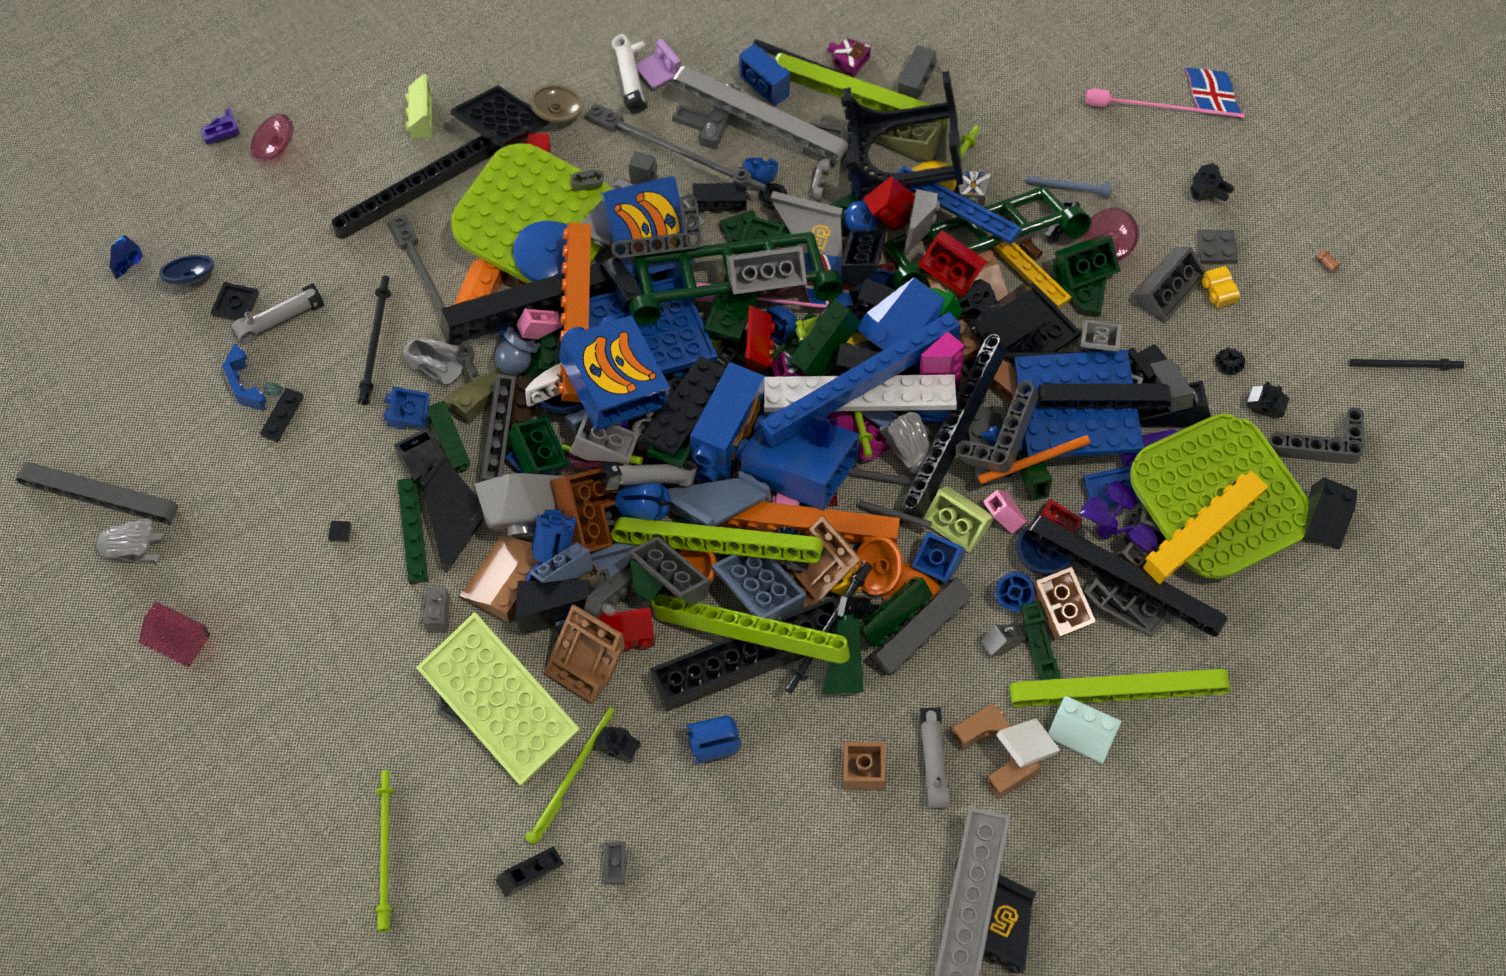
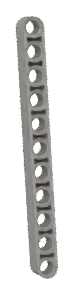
(760, 113)

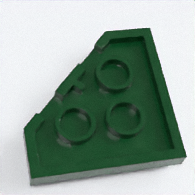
(1086, 297)

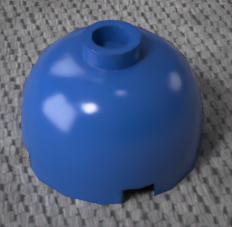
(761, 170)
(860, 217)
(784, 323)
(1015, 590)

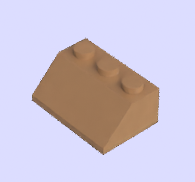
(1063, 603)

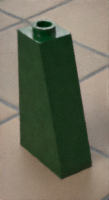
(448, 436)
(846, 676)

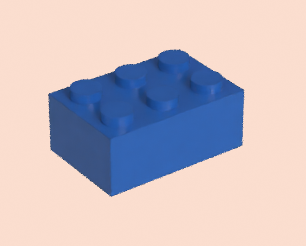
(764, 74)

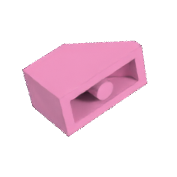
(538, 323)

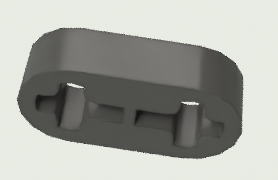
(587, 180)

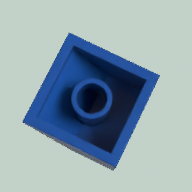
(938, 557)

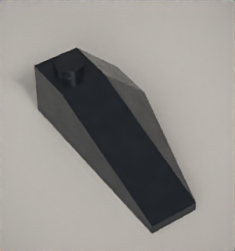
(1185, 417)

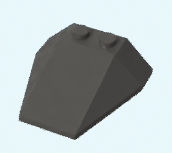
(1123, 603)

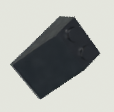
(1329, 512)

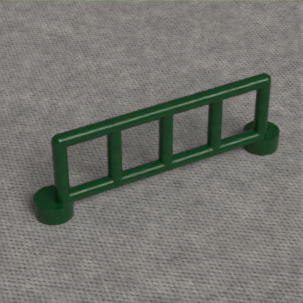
(1071, 220)
(646, 307)

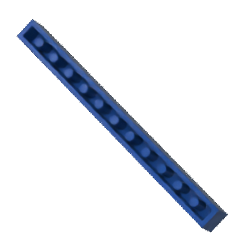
(856, 381)

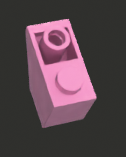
(1005, 511)

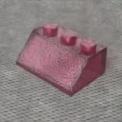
(173, 634)

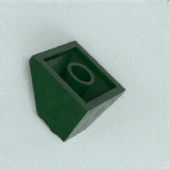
(644, 583)

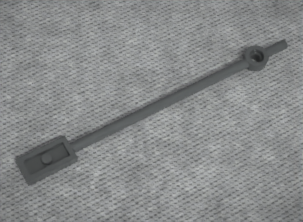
(613, 120)
(407, 239)

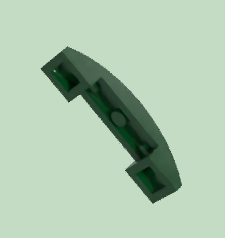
(1039, 641)

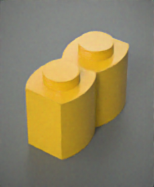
(1221, 287)

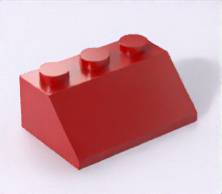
(891, 203)
(952, 263)
(759, 341)
(635, 627)

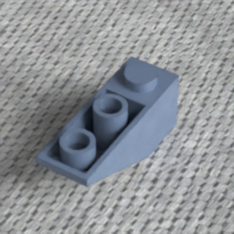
(566, 565)

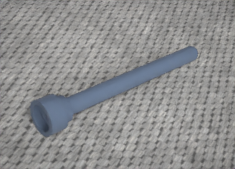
(1103, 189)

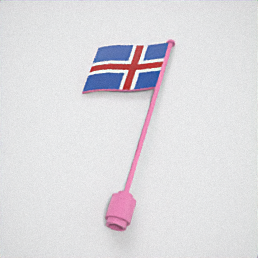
(1209, 88)
(829, 263)

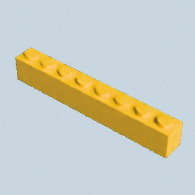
(1204, 527)

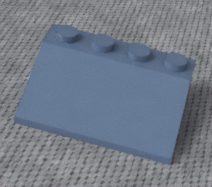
(761, 585)

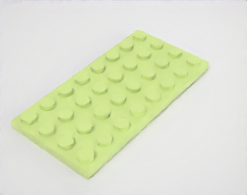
(498, 699)

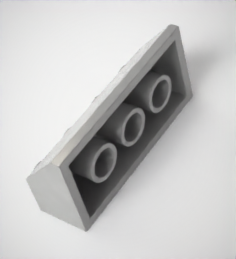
(766, 269)

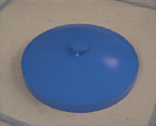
(540, 250)

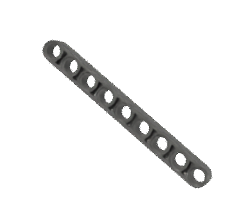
(97, 493)

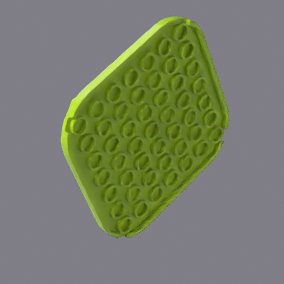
(512, 192)
(1196, 465)

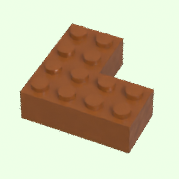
(585, 499)

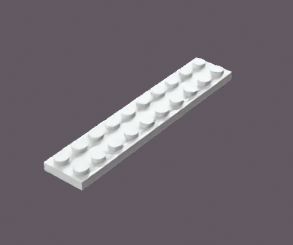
(895, 394)

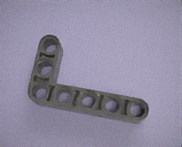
(665, 239)
(1006, 435)
(1325, 444)

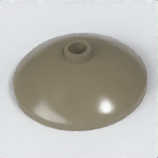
(556, 103)

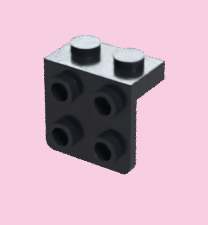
(1141, 362)

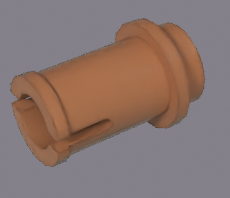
(1325, 257)

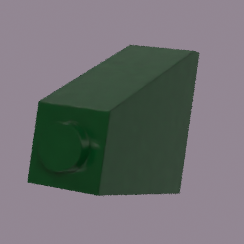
(1036, 479)

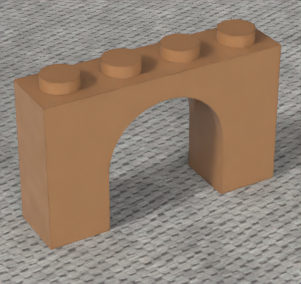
(987, 724)

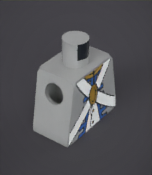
(975, 186)

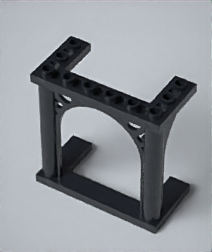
(868, 120)

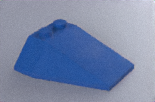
(901, 315)

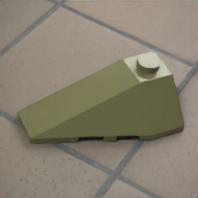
(914, 140)
(474, 396)

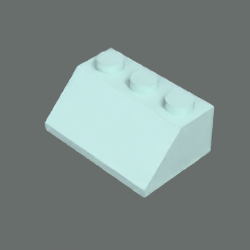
(1084, 729)

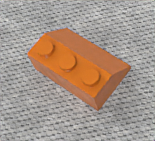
(480, 281)

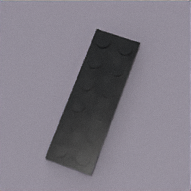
(684, 407)

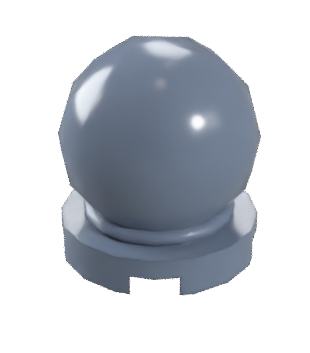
(514, 354)

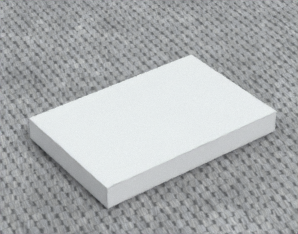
(1028, 742)

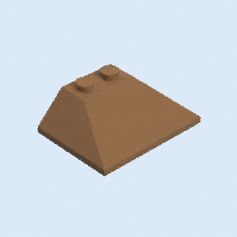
(834, 564)
(585, 654)

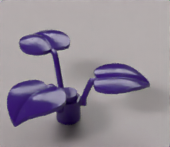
(1097, 511)

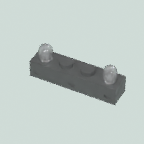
(716, 125)
(609, 593)

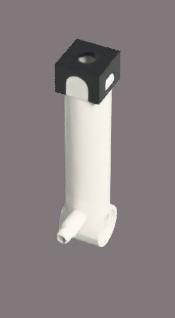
(625, 49)

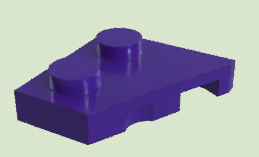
(220, 128)

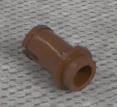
(1031, 249)

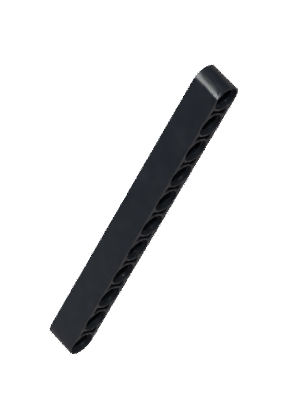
(413, 186)
(955, 426)
(1126, 575)

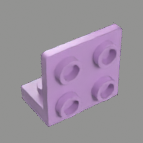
(660, 66)

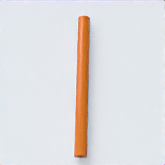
(1037, 458)

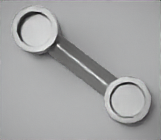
(822, 167)

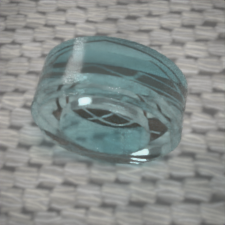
(273, 389)

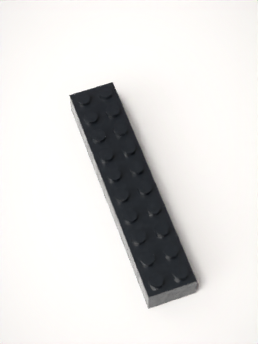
(504, 308)
(730, 661)

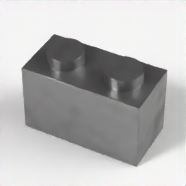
(437, 610)

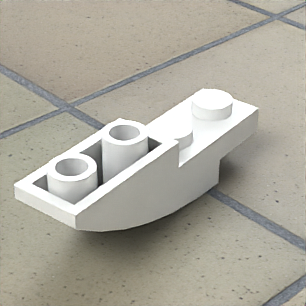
(544, 386)

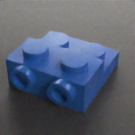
(406, 408)

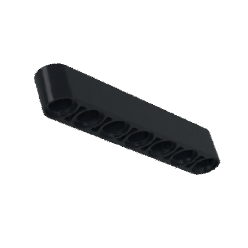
(1103, 396)

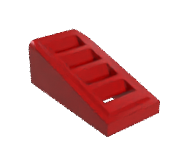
(1063, 512)

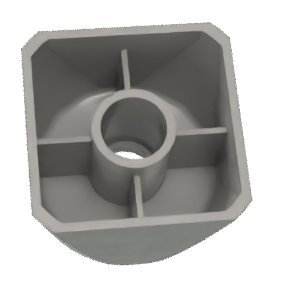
(515, 500)

